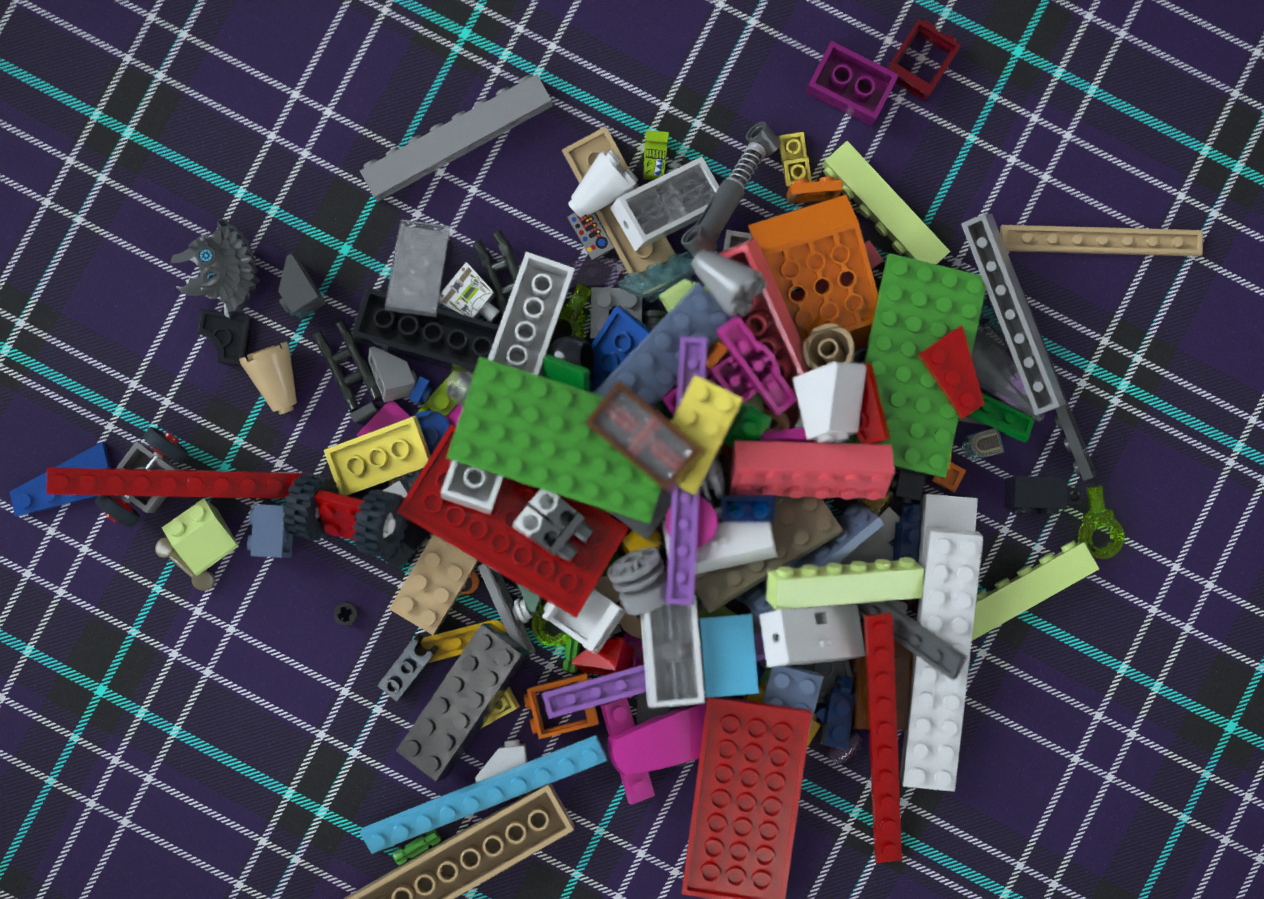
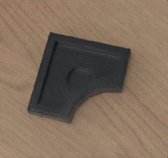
(227, 334)

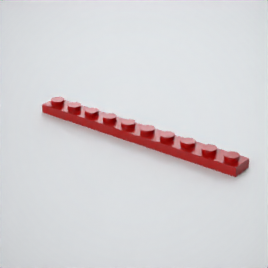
(169, 482)
(883, 737)

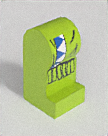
(655, 154)

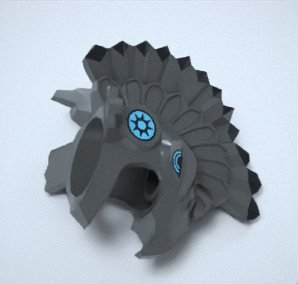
(224, 267)

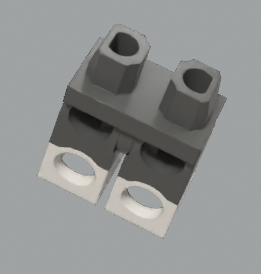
(561, 524)

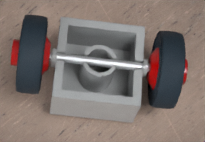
(143, 457)

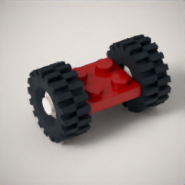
(318, 509)

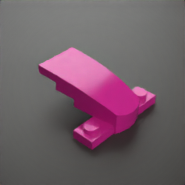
(744, 370)
(651, 744)

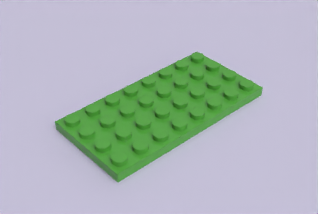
(913, 311)
(539, 437)

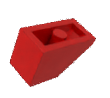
(612, 658)

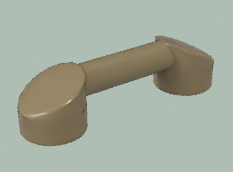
(203, 581)

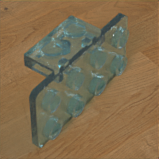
(659, 277)

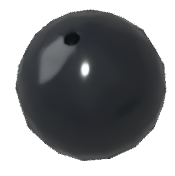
(573, 350)

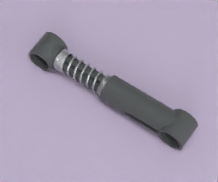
(761, 143)

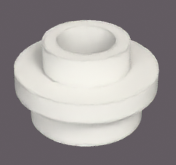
(521, 611)

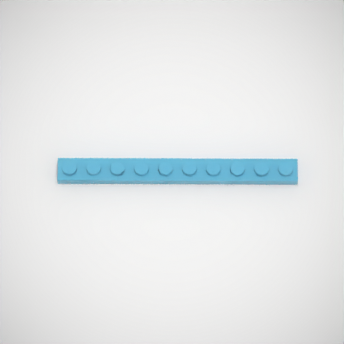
(484, 794)

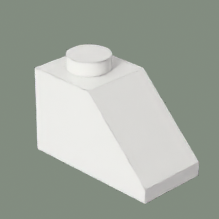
(505, 758)

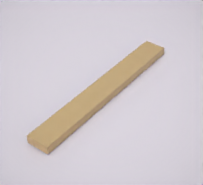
(1102, 240)

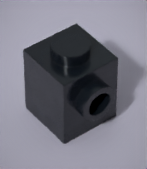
(907, 485)

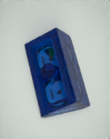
(748, 508)

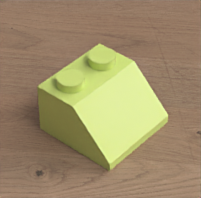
(200, 536)

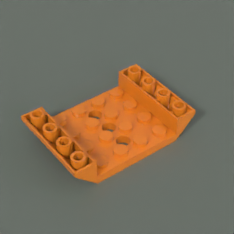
(814, 246)

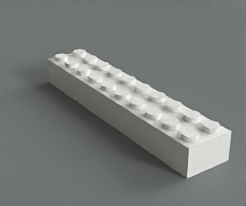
(521, 345)
(935, 700)

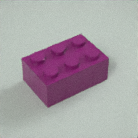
(851, 83)

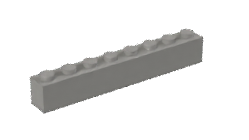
(456, 137)
(1013, 313)

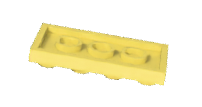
(706, 417)
(378, 456)

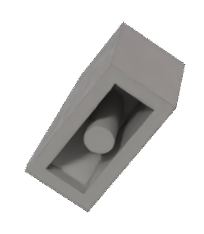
(391, 375)

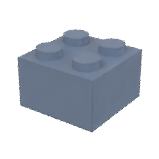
(268, 532)

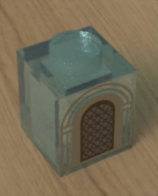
(982, 444)

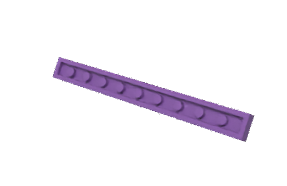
(684, 504)
(610, 687)

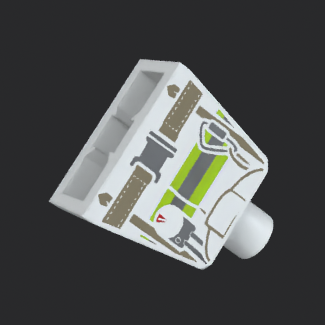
(469, 295)

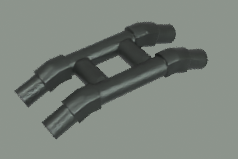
(493, 268)
(351, 351)

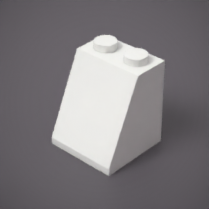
(831, 400)

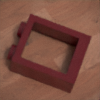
(910, 81)

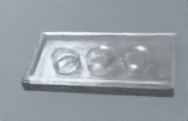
(417, 268)

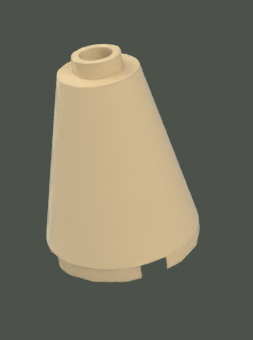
(828, 345)
(273, 376)

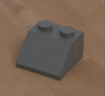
(298, 290)

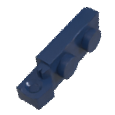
(908, 533)
(838, 714)

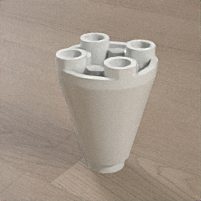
(602, 184)

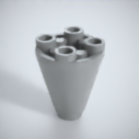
(728, 281)

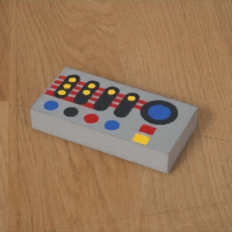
(591, 235)

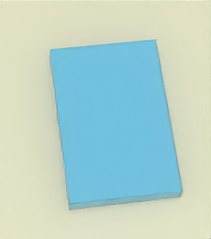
(728, 655)

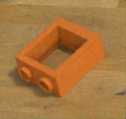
(537, 722)

